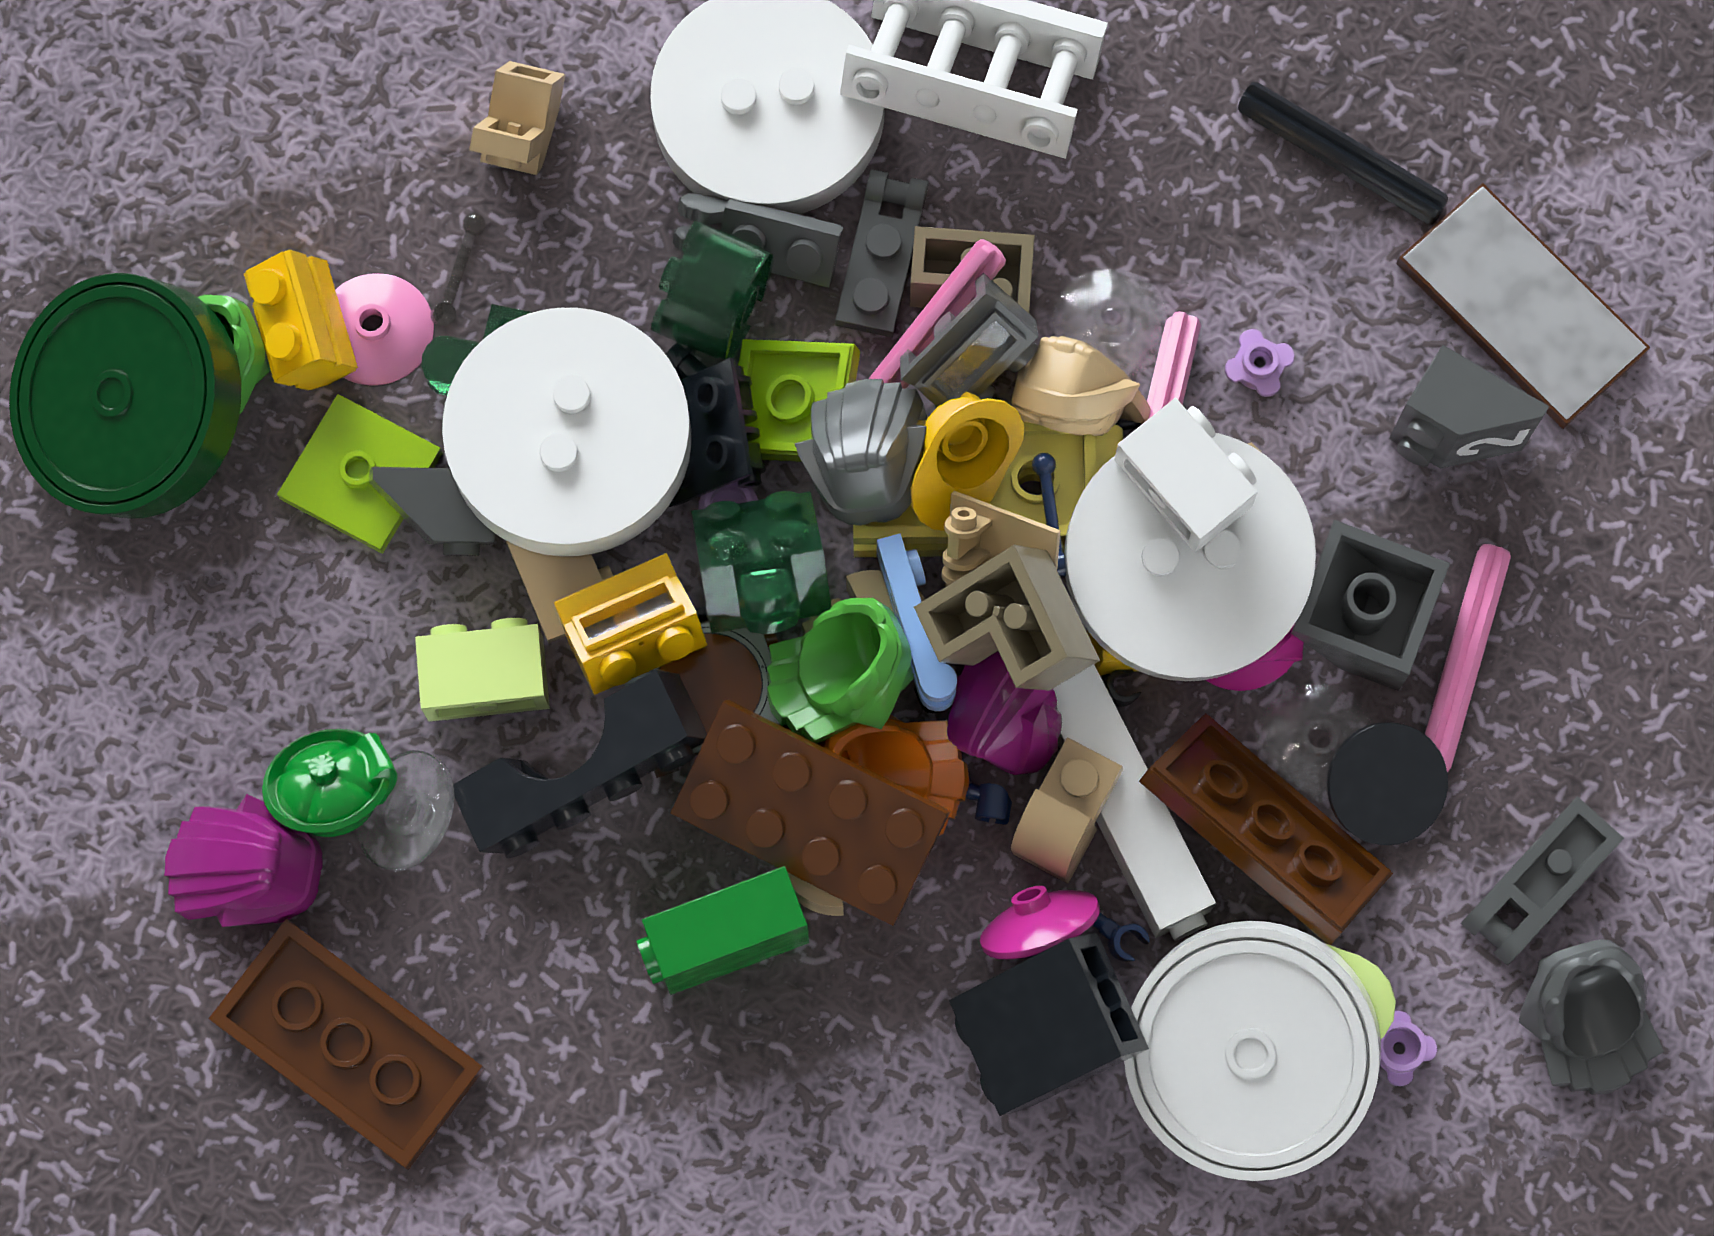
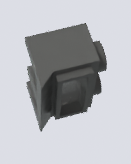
(973, 347)

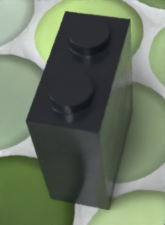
(1047, 1024)

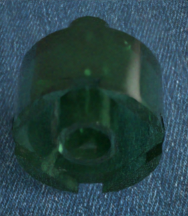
(712, 291)

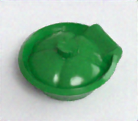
(328, 781)

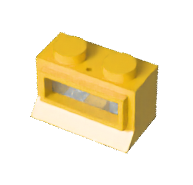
(630, 624)

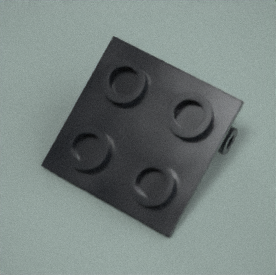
(720, 446)

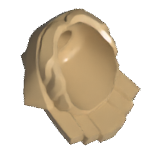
(1076, 389)

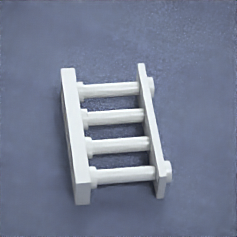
(1009, 28)

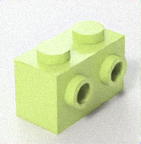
(482, 670)

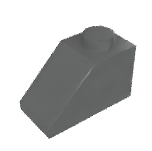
(432, 507)

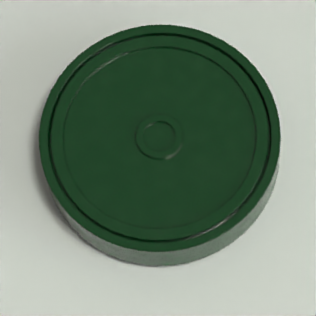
(125, 396)

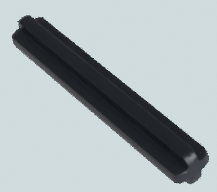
(1342, 153)

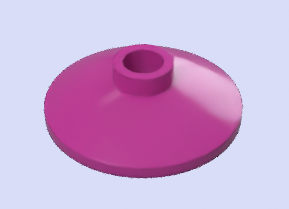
(1039, 922)

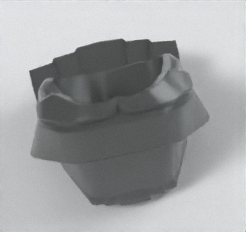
(865, 450)
(1591, 1017)

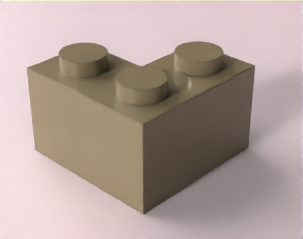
(941, 250)
(1011, 608)

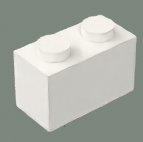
(1187, 473)

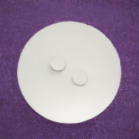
(756, 105)
(567, 431)
(1183, 609)
(1254, 1051)

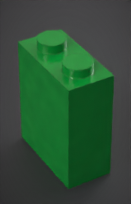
(723, 931)

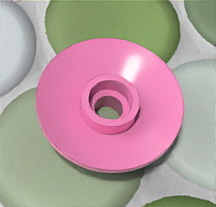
(399, 342)

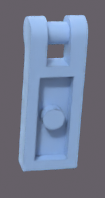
(902, 574)

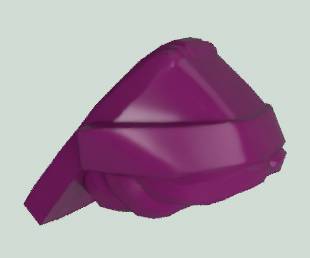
(1001, 722)
(242, 866)

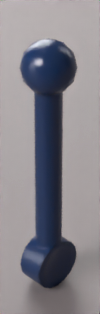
(1044, 466)

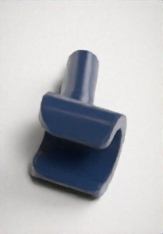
(991, 802)
(1113, 933)

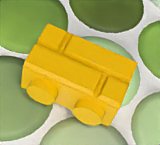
(300, 320)

